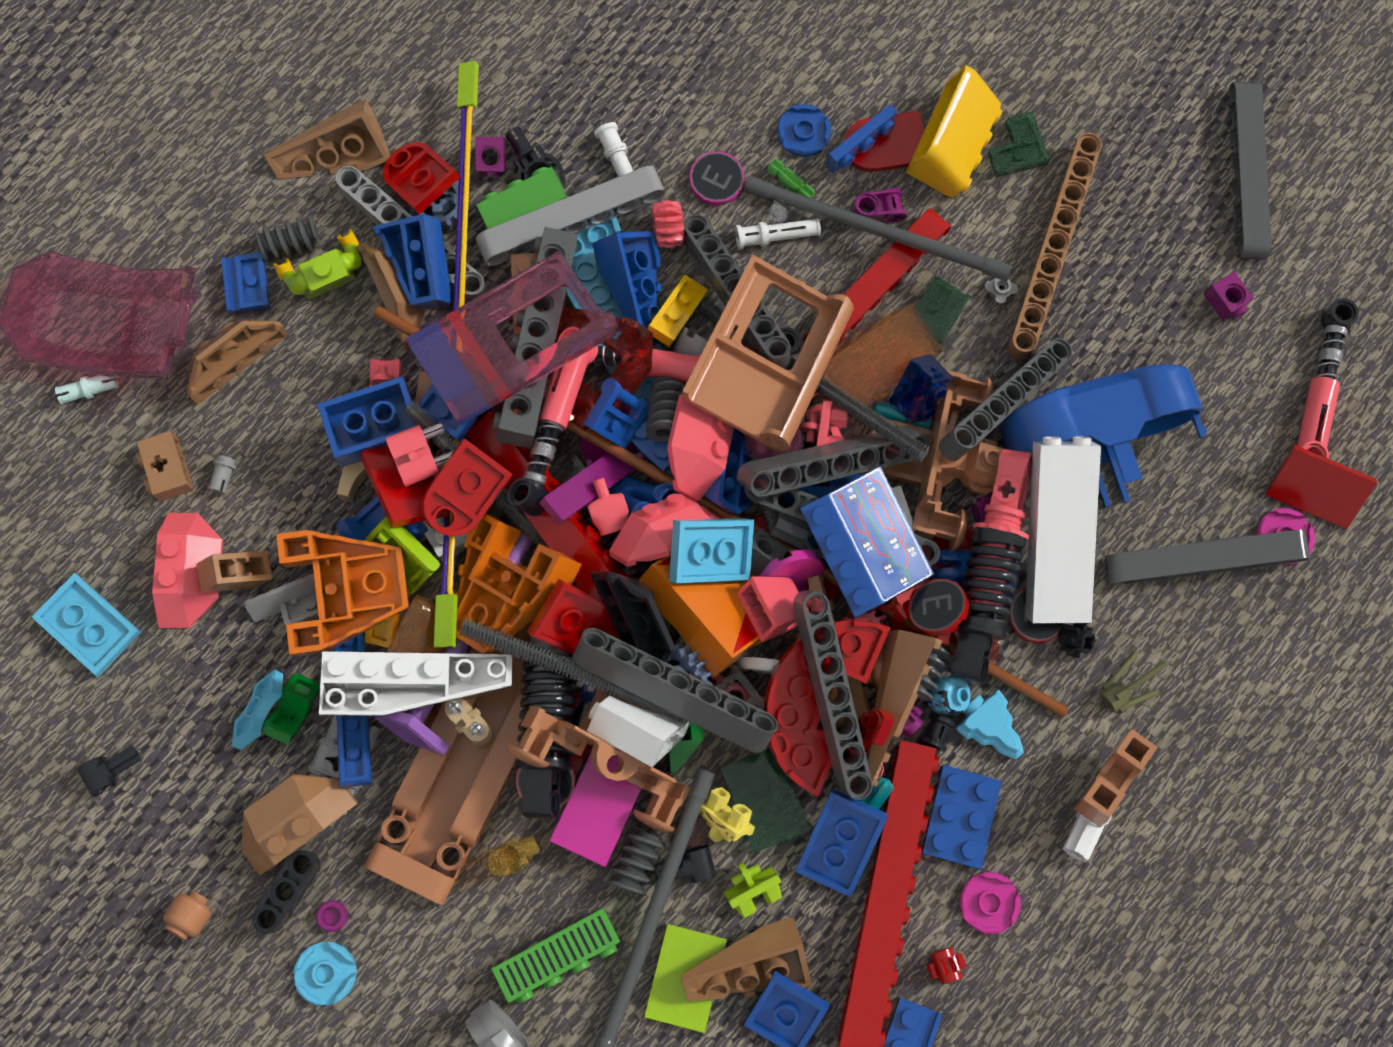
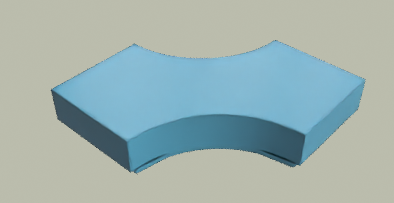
(264, 696)

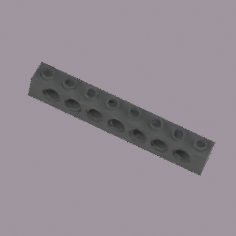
(516, 428)

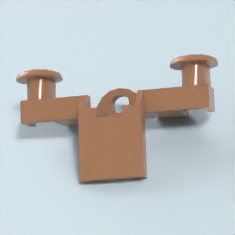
(545, 729)

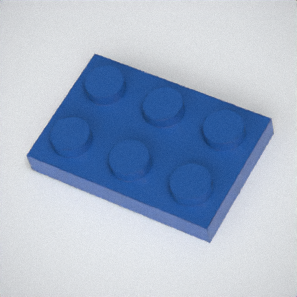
(961, 817)
(841, 842)

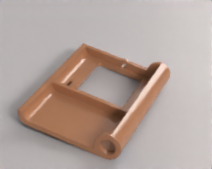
(749, 388)

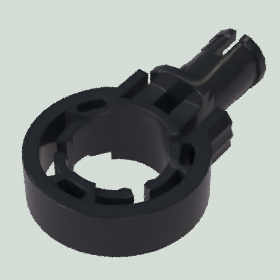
(526, 153)

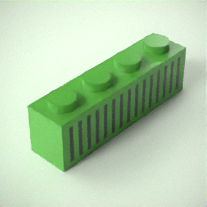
(556, 955)

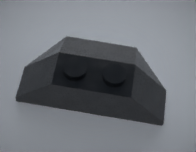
(634, 613)

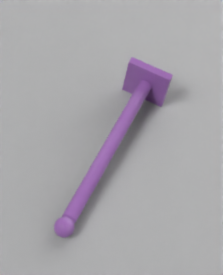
(410, 725)

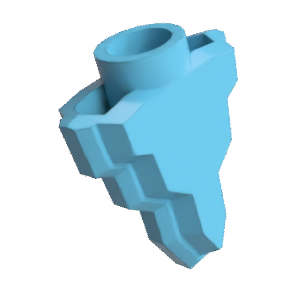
(991, 724)

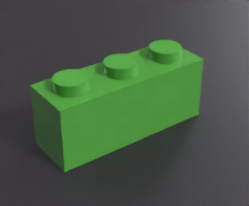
(522, 197)

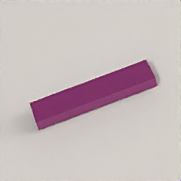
(580, 490)

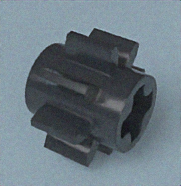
(1076, 639)

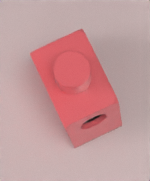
(770, 605)

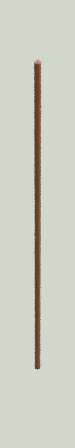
(662, 477)

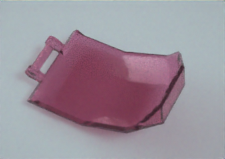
(97, 316)

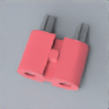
(413, 453)

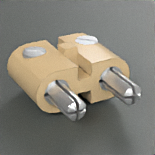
(468, 721)

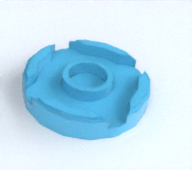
(333, 978)

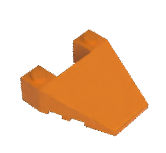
(354, 586)
(498, 588)

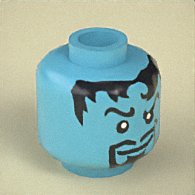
(951, 696)

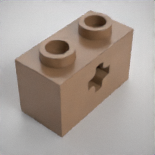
(175, 477)
(234, 571)

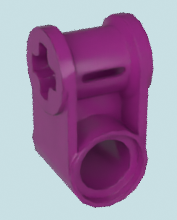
(884, 205)

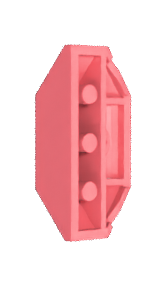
(697, 449)
(649, 530)
(176, 586)

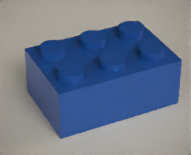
(365, 419)

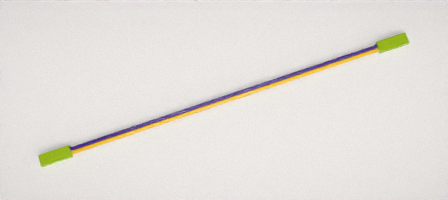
(467, 96)

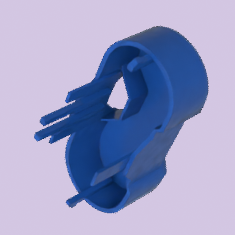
(1112, 414)

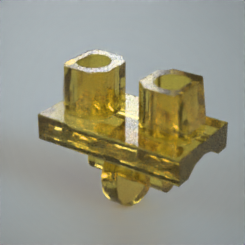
(512, 856)

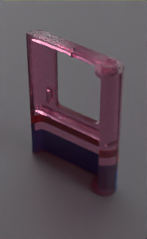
(472, 360)

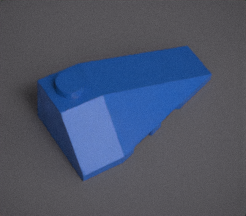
(630, 271)

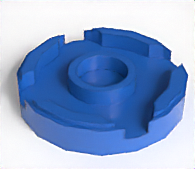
(806, 138)

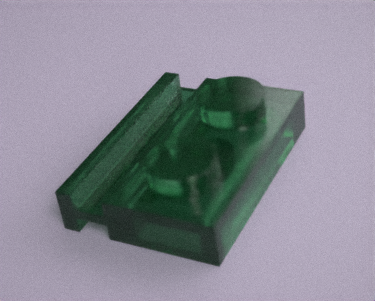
(941, 308)

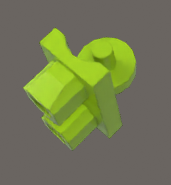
(749, 884)

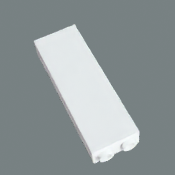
(1062, 530)

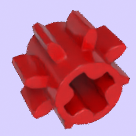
(946, 965)

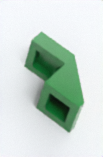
(292, 709)
(683, 749)

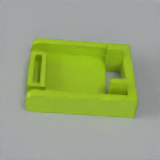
(418, 560)

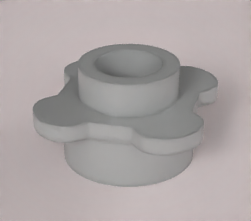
(1000, 295)

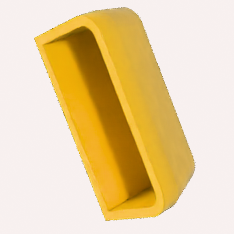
(956, 134)

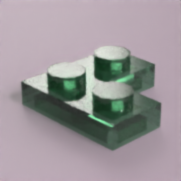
(1024, 152)

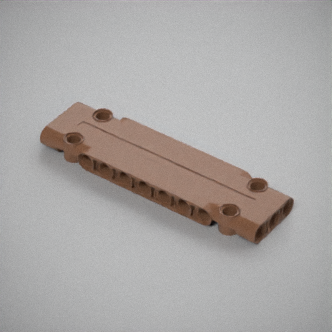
(451, 795)

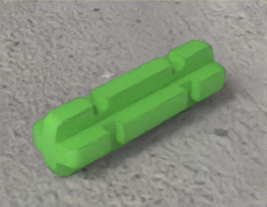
(789, 179)

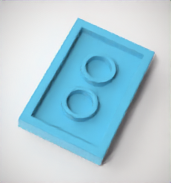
(711, 550)
(86, 624)

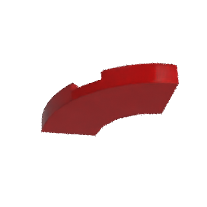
(875, 727)

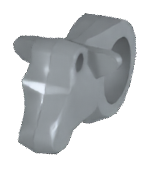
(494, 1028)

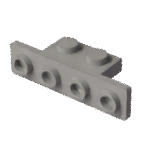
(294, 600)

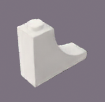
(636, 730)

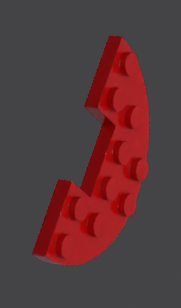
(791, 700)

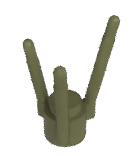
(1117, 695)

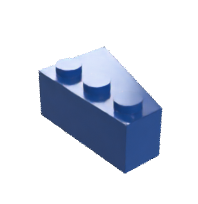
(419, 259)

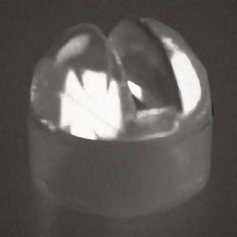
(777, 213)

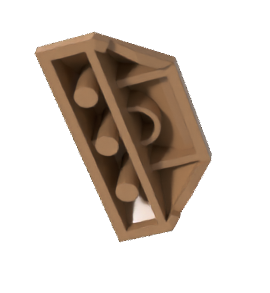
(390, 289)
(230, 353)
(291, 817)

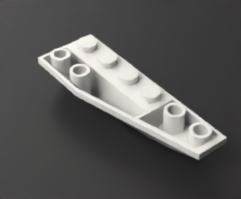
(405, 681)

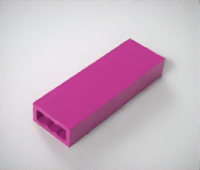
(596, 814)

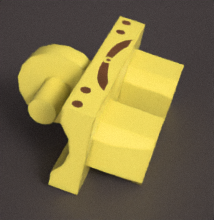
(724, 820)

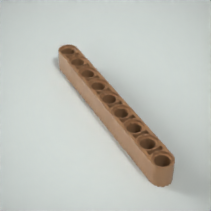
(1059, 234)

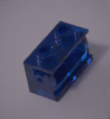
(920, 388)

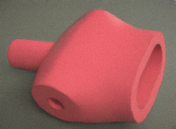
(609, 510)

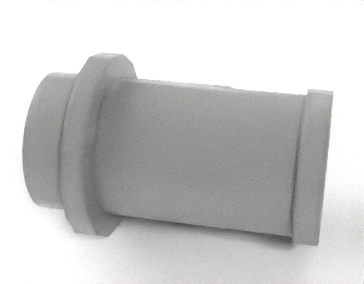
(221, 474)

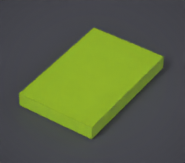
(679, 953)

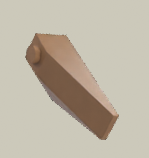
(341, 140)
(750, 964)

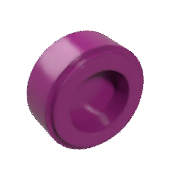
(332, 916)

